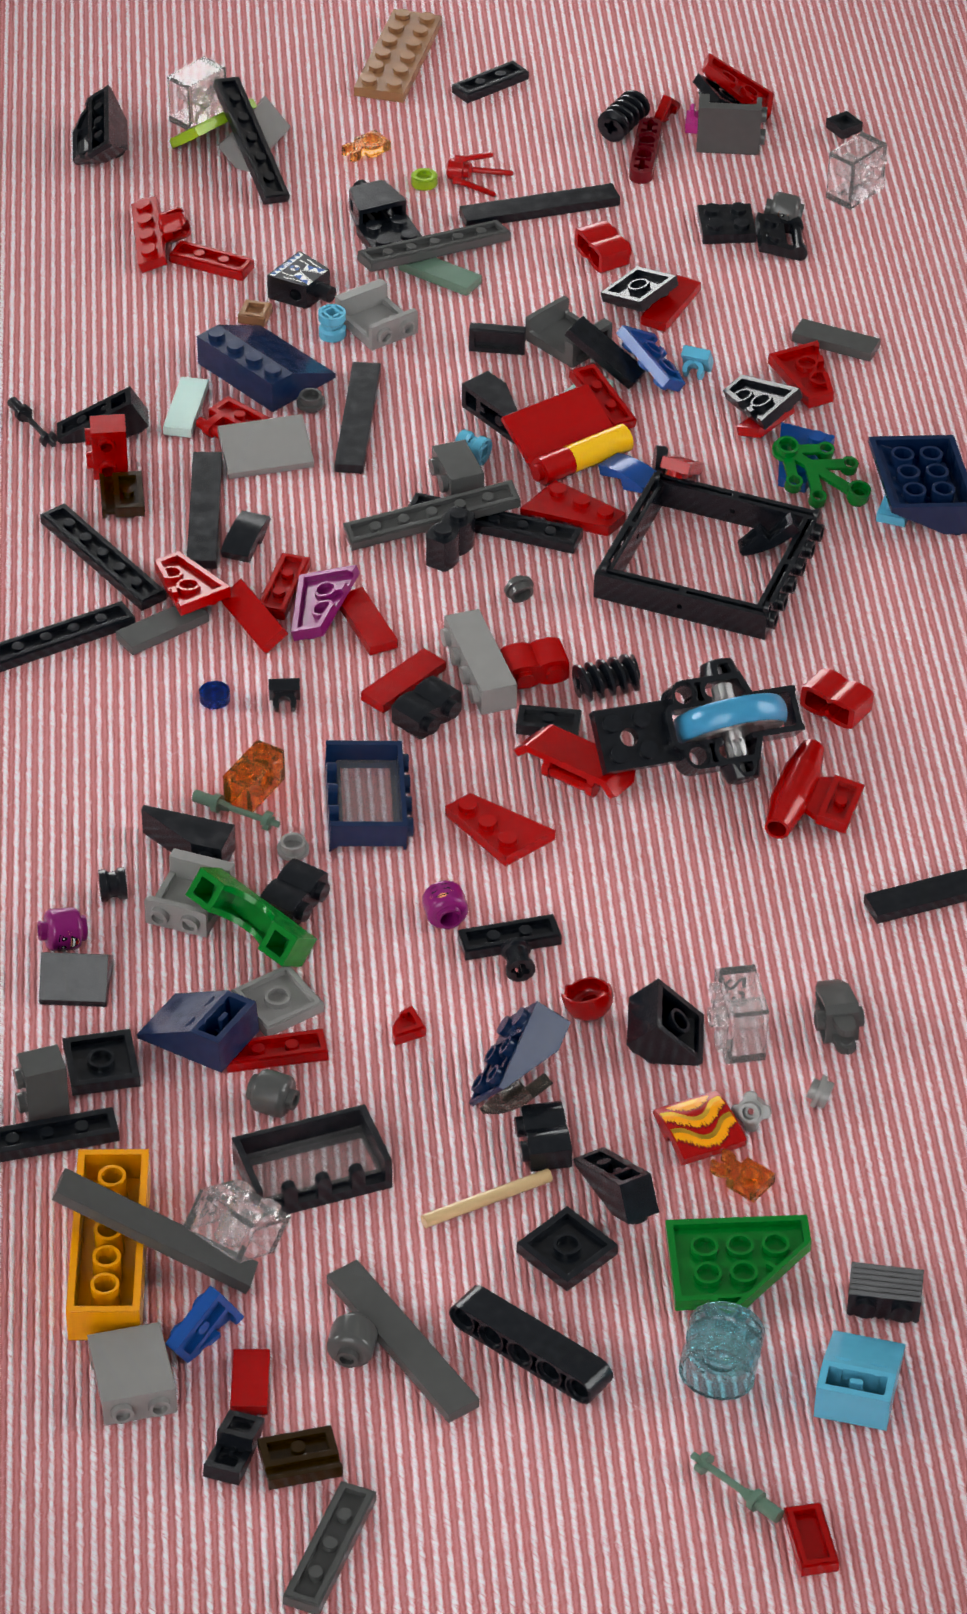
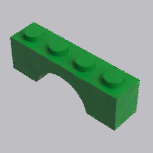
(275, 932)

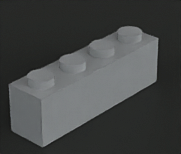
(479, 662)

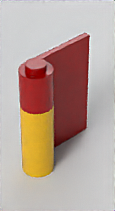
(566, 434)

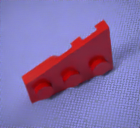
(736, 83)
(804, 369)
(571, 506)
(189, 583)
(497, 829)

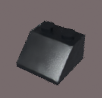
(664, 1026)

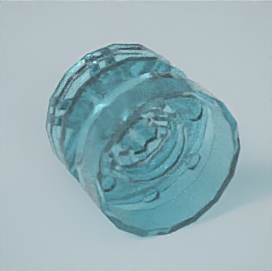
(721, 1350)

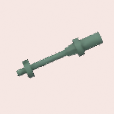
(217, 803)
(755, 1499)

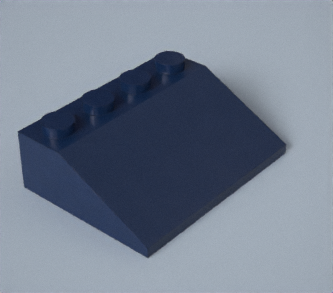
(259, 364)
(923, 479)

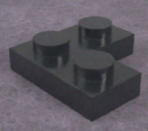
(533, 718)

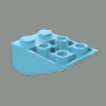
(858, 1380)

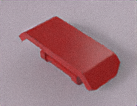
(573, 761)

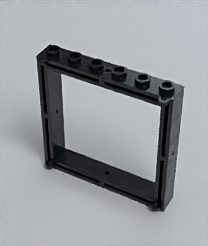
(696, 605)

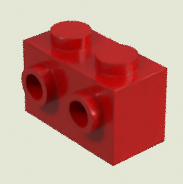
(108, 445)

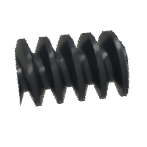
(623, 115)
(606, 676)

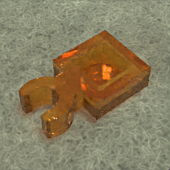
(367, 144)
(743, 1177)

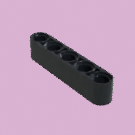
(531, 1344)

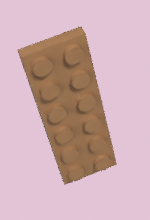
(398, 55)

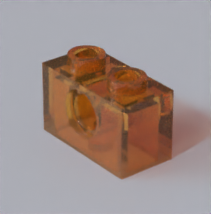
(254, 776)

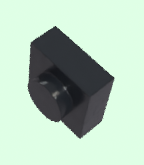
(844, 124)

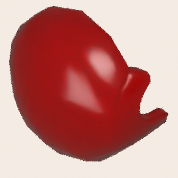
(588, 998)

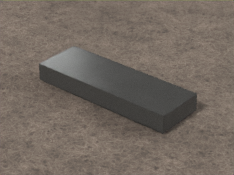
(836, 339)
(159, 628)

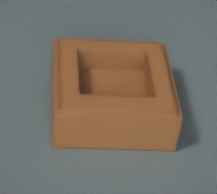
(255, 312)

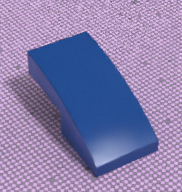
(631, 471)

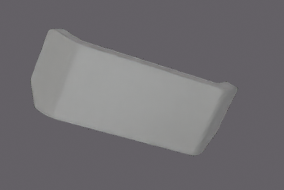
(272, 126)

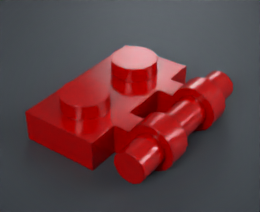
(227, 412)

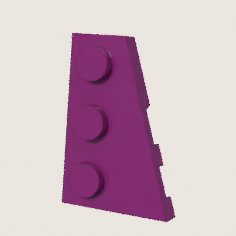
(319, 599)

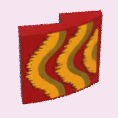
(700, 1127)

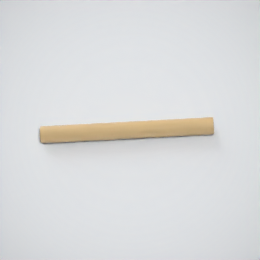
(486, 1198)

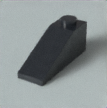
(488, 400)
(123, 402)
(189, 832)
(619, 1184)

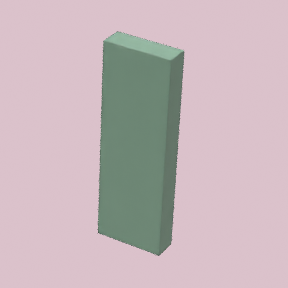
(444, 275)

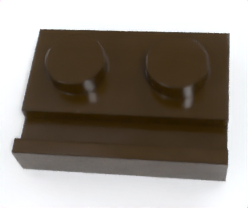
(122, 494)
(300, 1457)

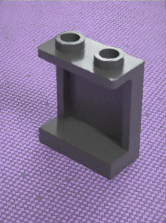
(730, 127)
(548, 328)

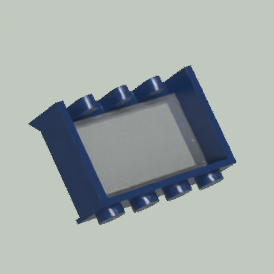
(367, 794)

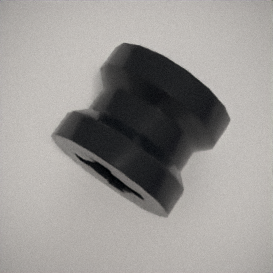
(112, 884)

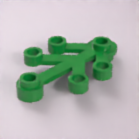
(791, 453)

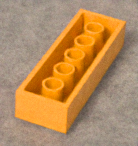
(105, 1265)

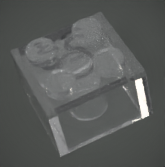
(192, 93)
(856, 170)
(738, 1014)
(237, 1220)

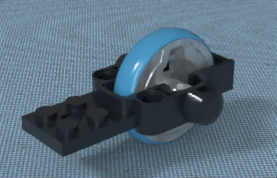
(705, 723)

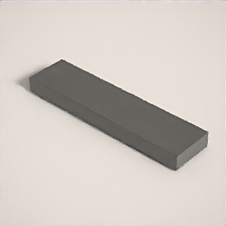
(329, 1548)

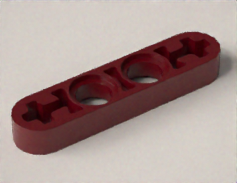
(647, 146)

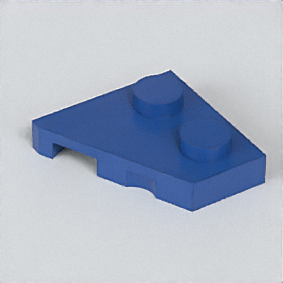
(201, 1324)

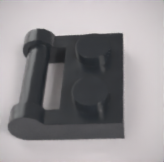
(772, 236)

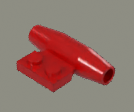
(802, 791)

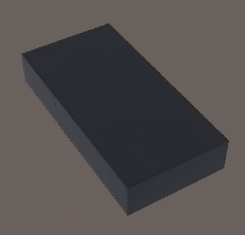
(497, 338)

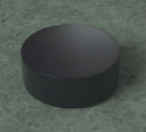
(659, 452)

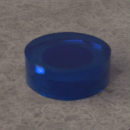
(214, 695)

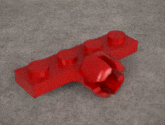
(154, 230)

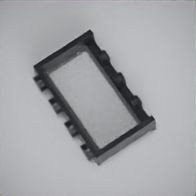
(315, 1160)

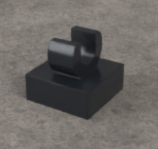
(284, 689)

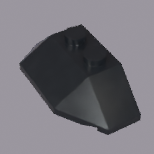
(100, 130)

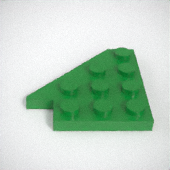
(732, 1256)

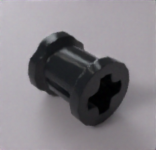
(518, 959)

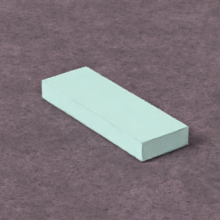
(185, 407)

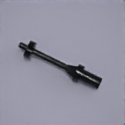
(24, 414)

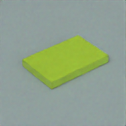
(202, 128)

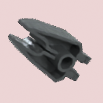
(838, 1015)

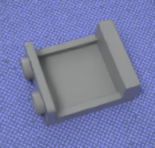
(375, 317)
(171, 906)
(132, 1373)

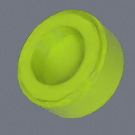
(424, 179)

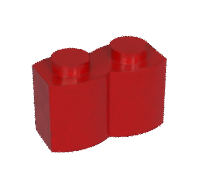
(602, 246)
(537, 662)
(836, 698)

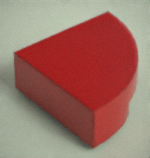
(666, 108)
(407, 1027)

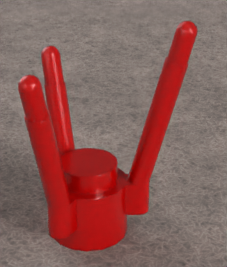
(460, 169)

